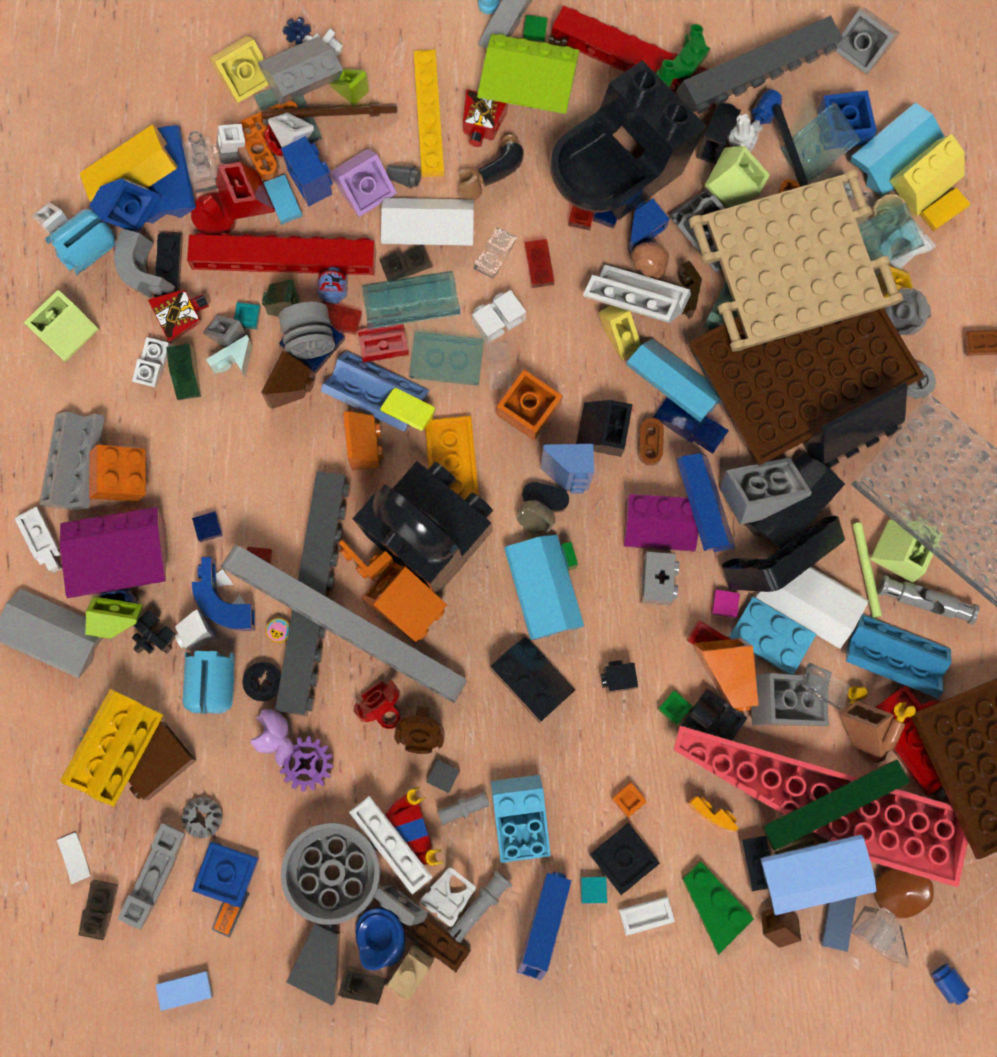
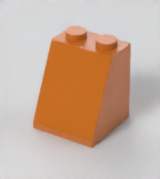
(405, 601)
(731, 670)

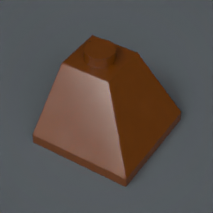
(287, 382)

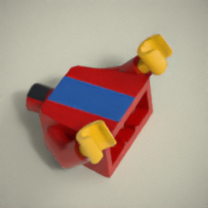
(409, 822)

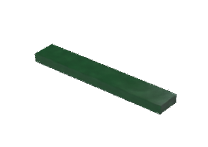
(835, 804)

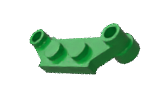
(689, 58)

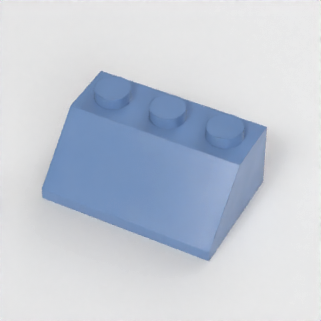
(569, 465)

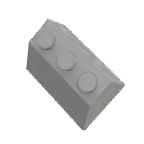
(301, 69)

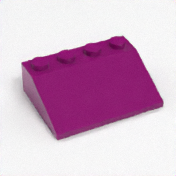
(113, 552)

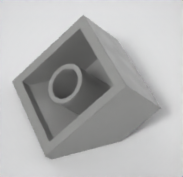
(866, 40)

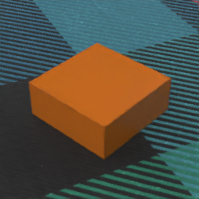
(629, 800)

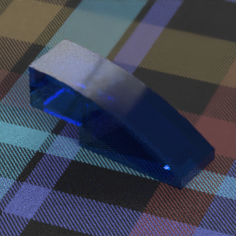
(704, 433)

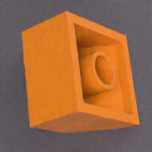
(362, 441)

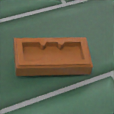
(981, 342)

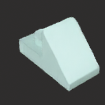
(237, 352)

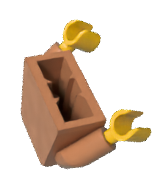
(873, 728)

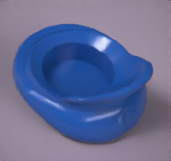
(379, 938)

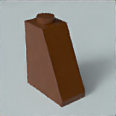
(160, 763)

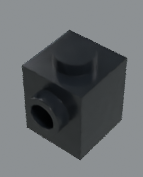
(619, 677)

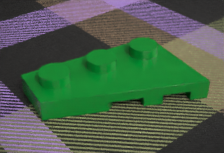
(718, 909)

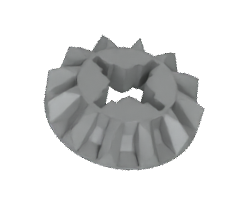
(925, 386)
(213, 820)

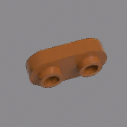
(651, 442)

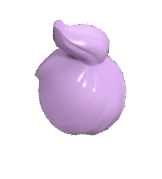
(274, 736)

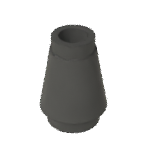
(404, 174)

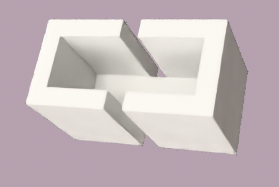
(502, 313)

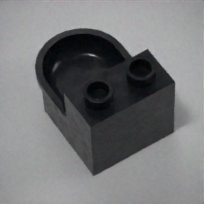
(599, 172)
(426, 524)

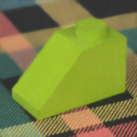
(110, 617)

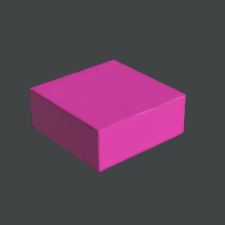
(725, 603)

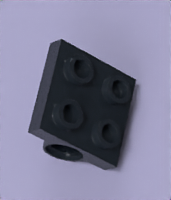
(714, 717)

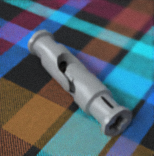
(925, 599)

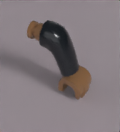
(506, 163)

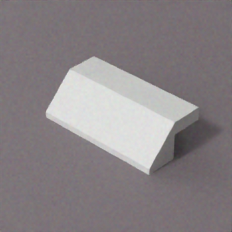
(427, 221)
(638, 293)
(818, 605)

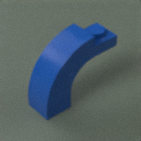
(231, 616)

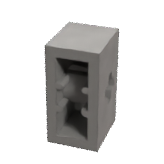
(652, 590)

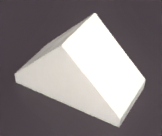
(289, 128)
(50, 218)

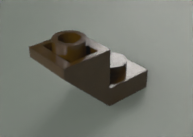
(692, 280)

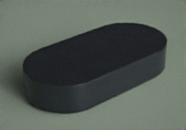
(553, 497)

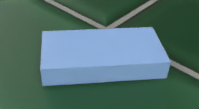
(184, 990)

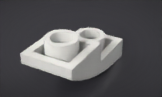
(152, 362)

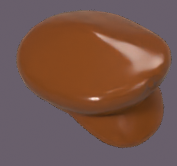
(903, 892)

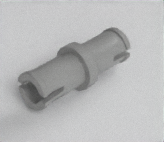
(463, 808)

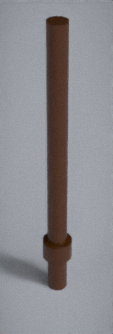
(372, 109)

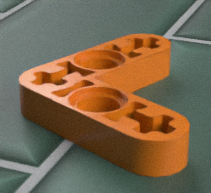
(256, 138)

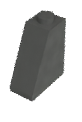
(318, 964)

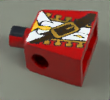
(482, 118)
(177, 313)

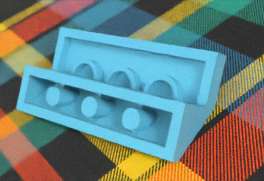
(896, 147)
(674, 379)
(543, 586)

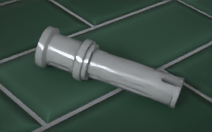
(488, 896)

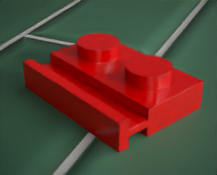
(383, 342)

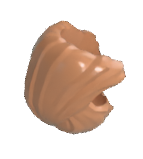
(650, 259)

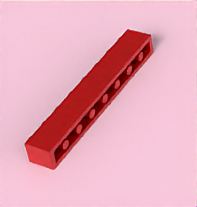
(610, 44)
(281, 254)

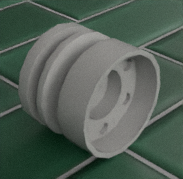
(306, 330)

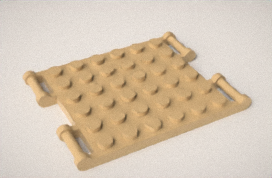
(795, 261)

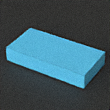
(283, 199)

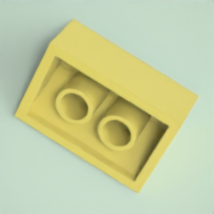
(930, 174)

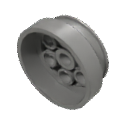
(296, 867)

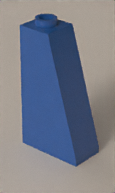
(544, 926)

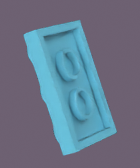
(773, 636)

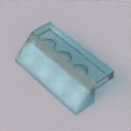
(411, 299)

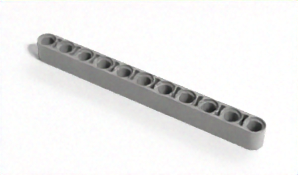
(344, 623)

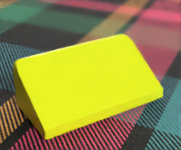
(408, 409)

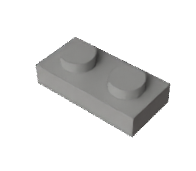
(400, 904)

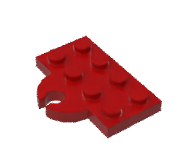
(910, 747)

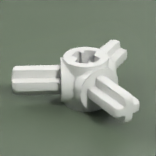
(745, 133)

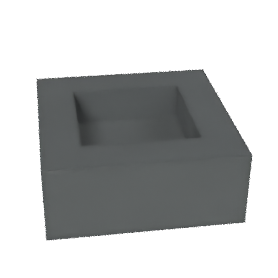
(443, 776)

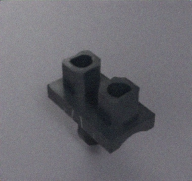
(161, 640)

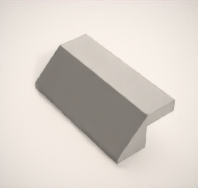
(68, 461)
(47, 633)

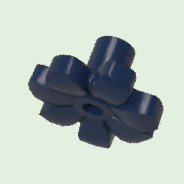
(296, 30)

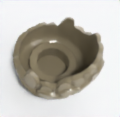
(535, 516)

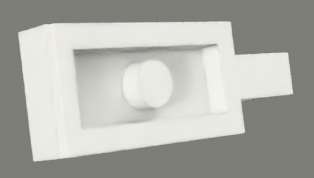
(39, 538)

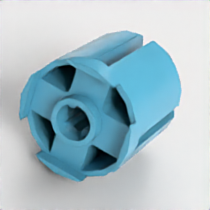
(82, 240)
(208, 682)

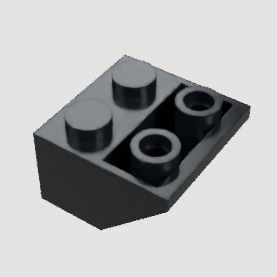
(605, 426)

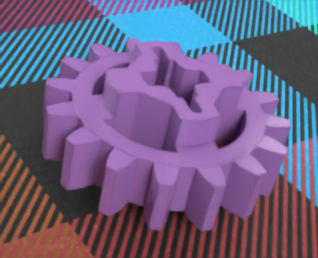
(316, 756)

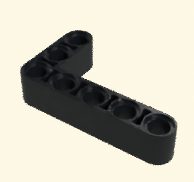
(786, 563)

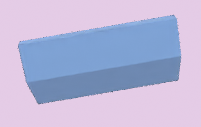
(819, 874)

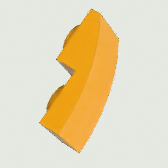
(719, 818)

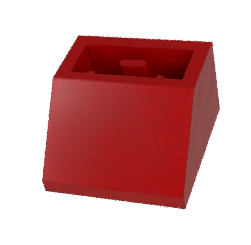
(242, 191)

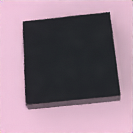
(624, 858)

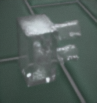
(201, 161)

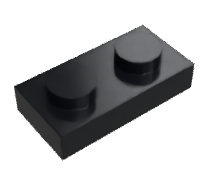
(753, 850)

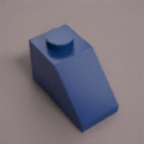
(647, 223)

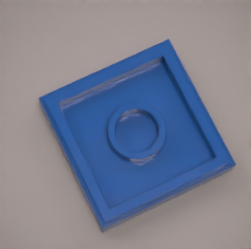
(225, 874)

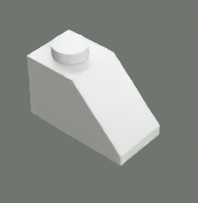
(194, 631)

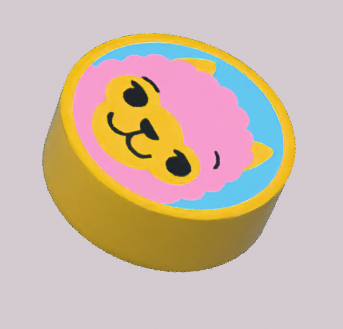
(278, 630)

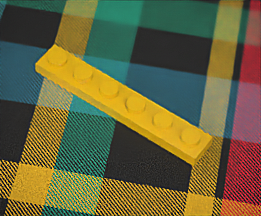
(428, 113)

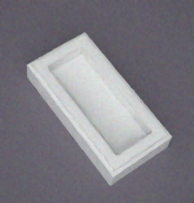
(646, 915)

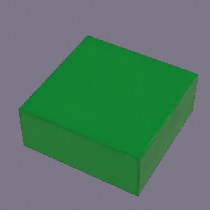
(535, 28)
(569, 555)
(675, 708)

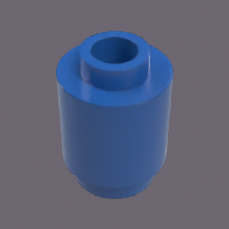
(763, 109)
(950, 984)

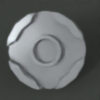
(911, 313)

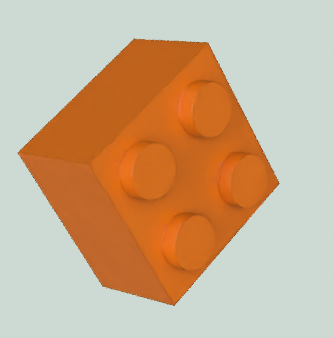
(529, 405)
(117, 473)

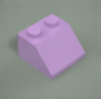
(363, 182)

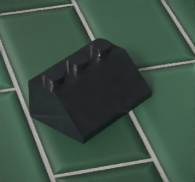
(532, 679)

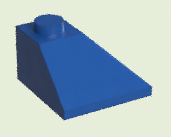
(124, 204)

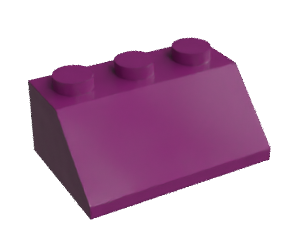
(659, 523)

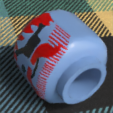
(332, 286)

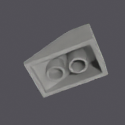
(763, 490)
(787, 703)

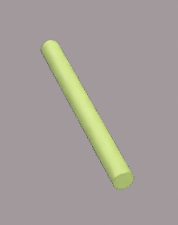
(867, 570)

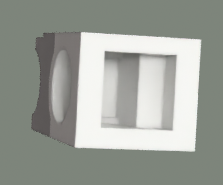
(228, 140)

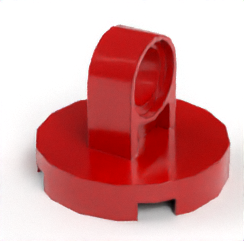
(211, 215)
(376, 702)

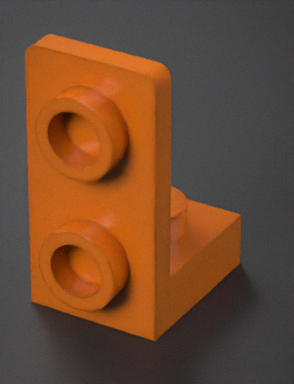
(378, 563)

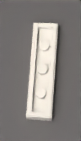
(390, 844)

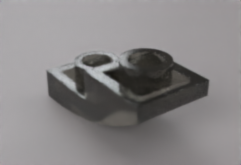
(405, 264)
(99, 909)

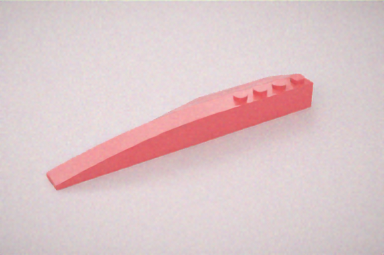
(897, 828)

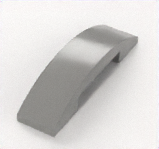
(153, 876)

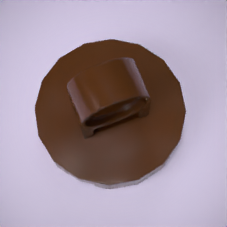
(420, 732)

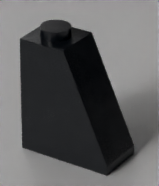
(718, 133)

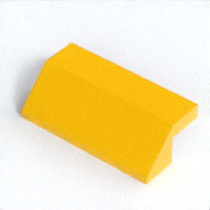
(136, 160)
(111, 748)

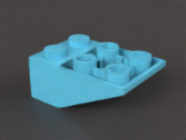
(520, 818)

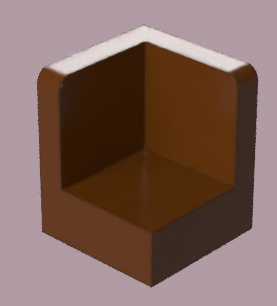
(781, 928)

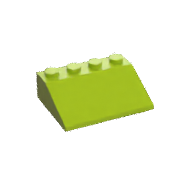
(528, 73)

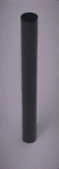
(790, 146)

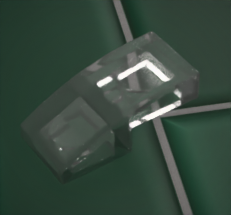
(823, 686)

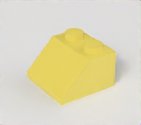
(239, 68)

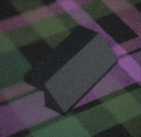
(793, 520)

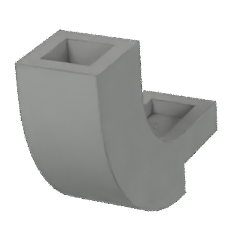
(130, 263)

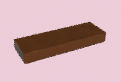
(437, 943)

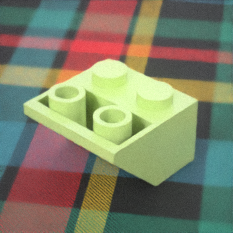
(736, 177)
(61, 326)
(901, 552)

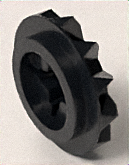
(256, 671)

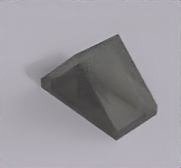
(361, 985)

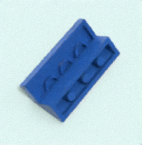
(175, 187)
(705, 503)

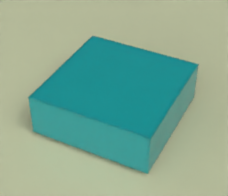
(247, 315)
(593, 890)

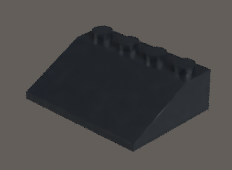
(859, 428)

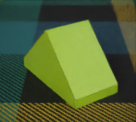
(351, 85)

